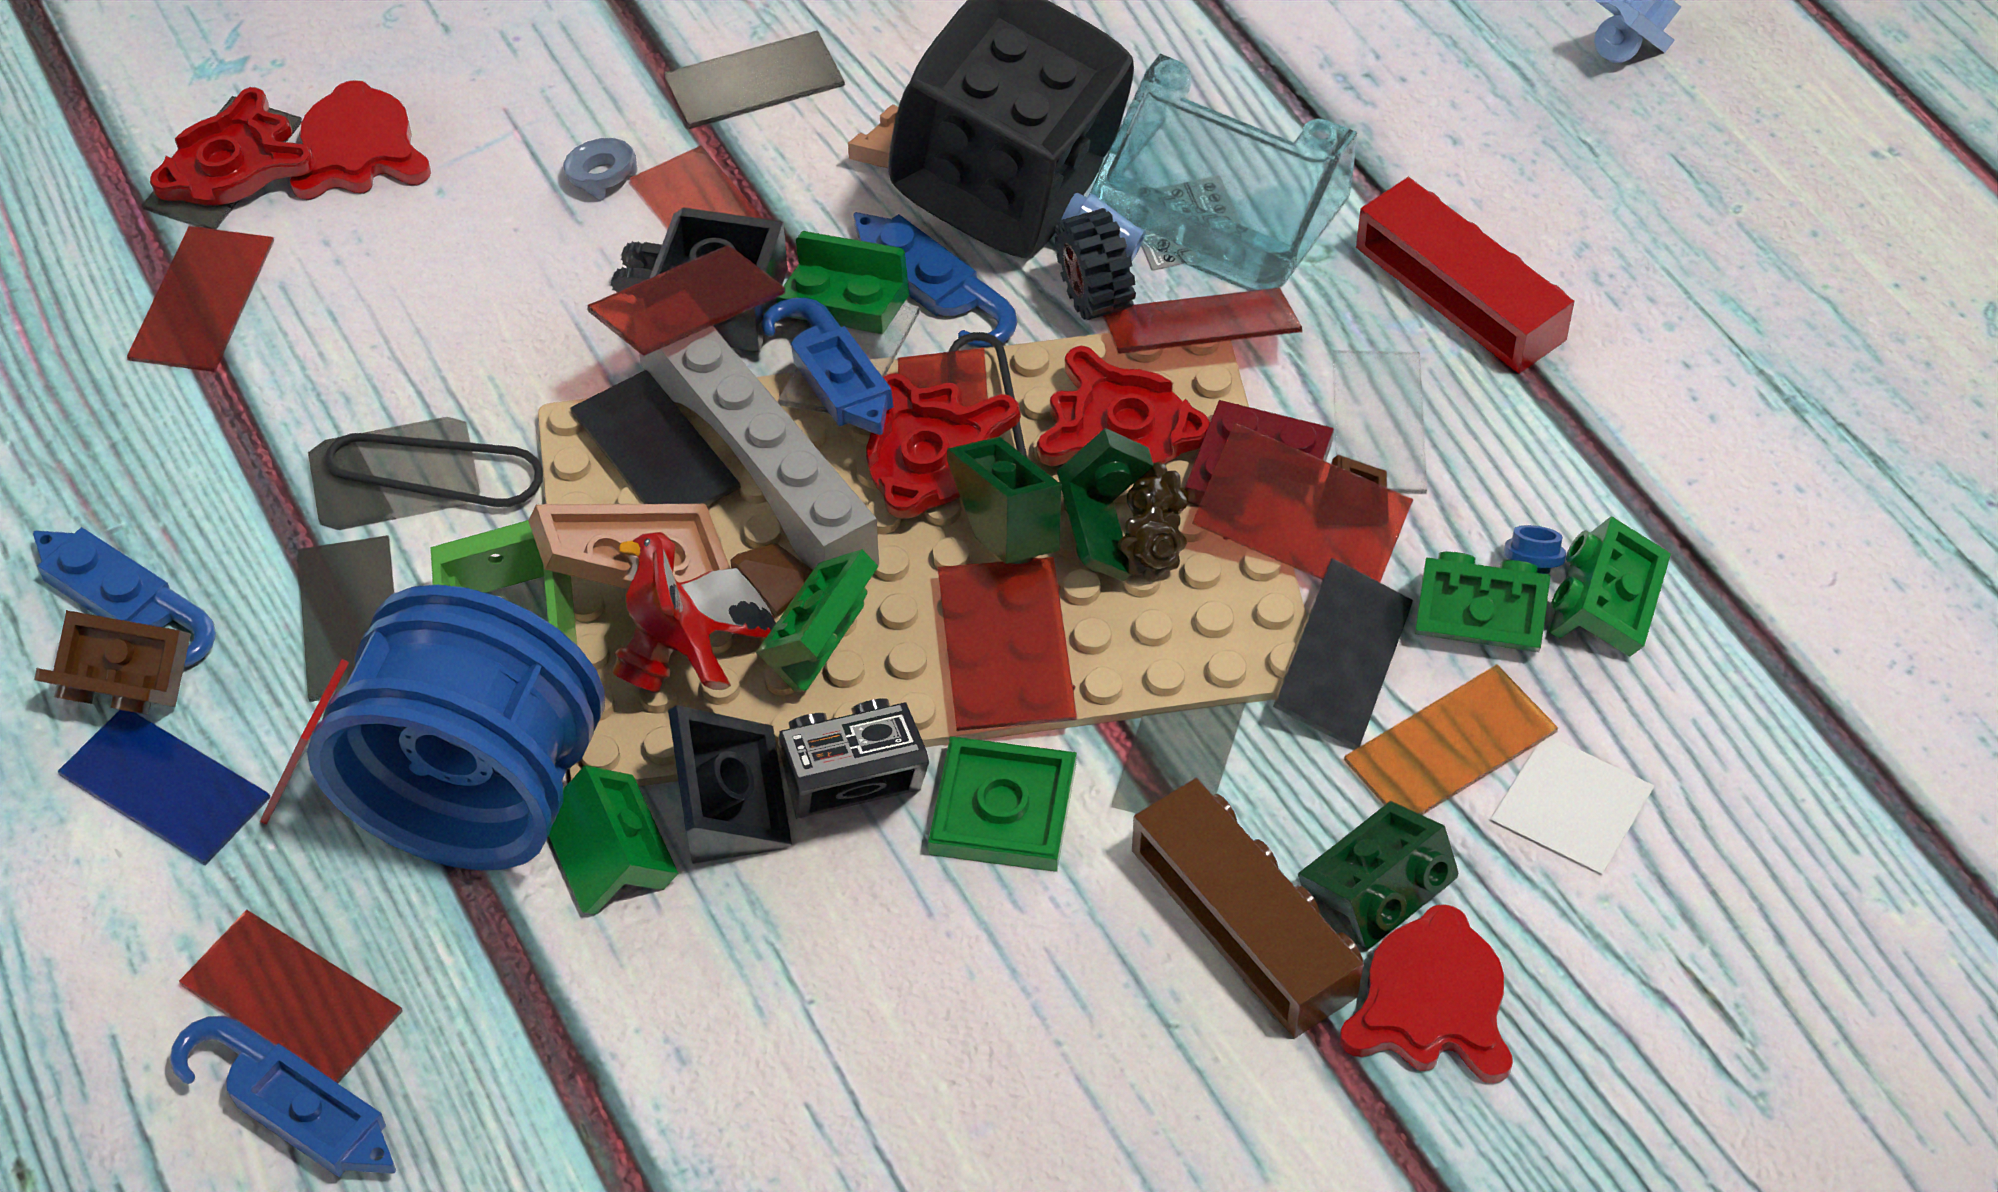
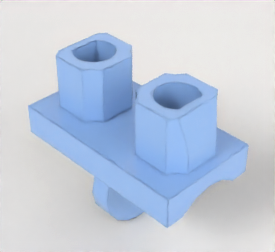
(1622, 34)

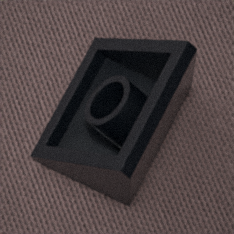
(728, 785)

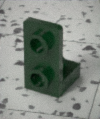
(1090, 486)

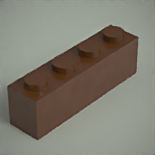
(1247, 906)

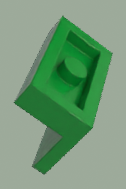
(608, 838)

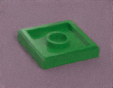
(1002, 804)

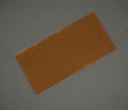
(1451, 743)

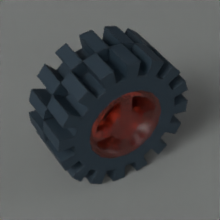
(1095, 264)

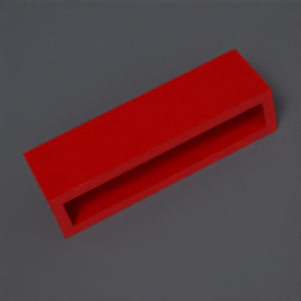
(1464, 274)

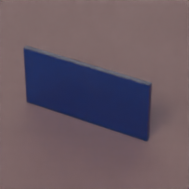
(164, 785)

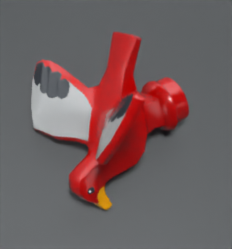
(683, 615)

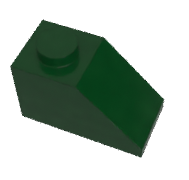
(1007, 499)

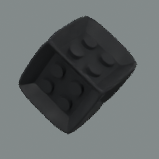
(1009, 120)

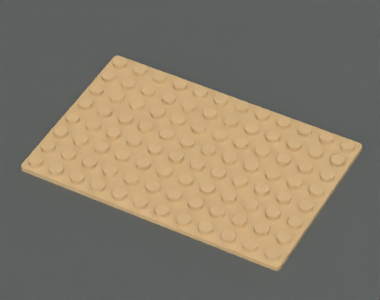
(1134, 646)

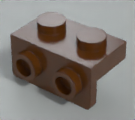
(118, 659)

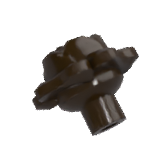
(1158, 489)
(1152, 543)

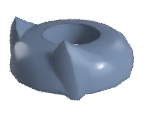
(597, 153)

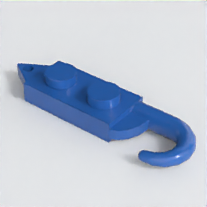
(937, 276)
(834, 365)
(118, 586)
(291, 1098)

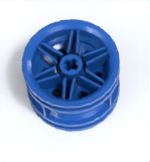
(457, 727)

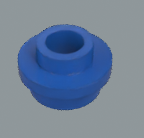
(1536, 546)

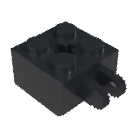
(698, 233)

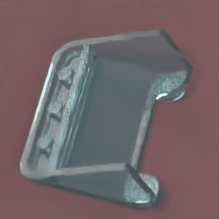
(1220, 187)

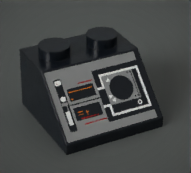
(852, 757)

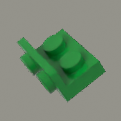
(853, 278)
(1611, 586)
(1483, 602)
(818, 618)

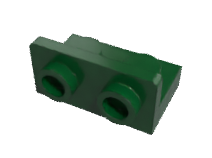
(1383, 871)

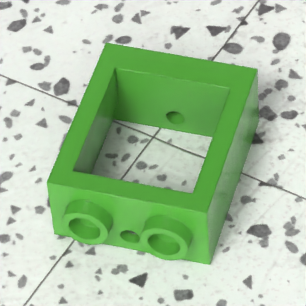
(470, 565)

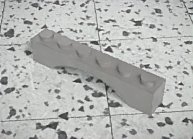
(800, 485)

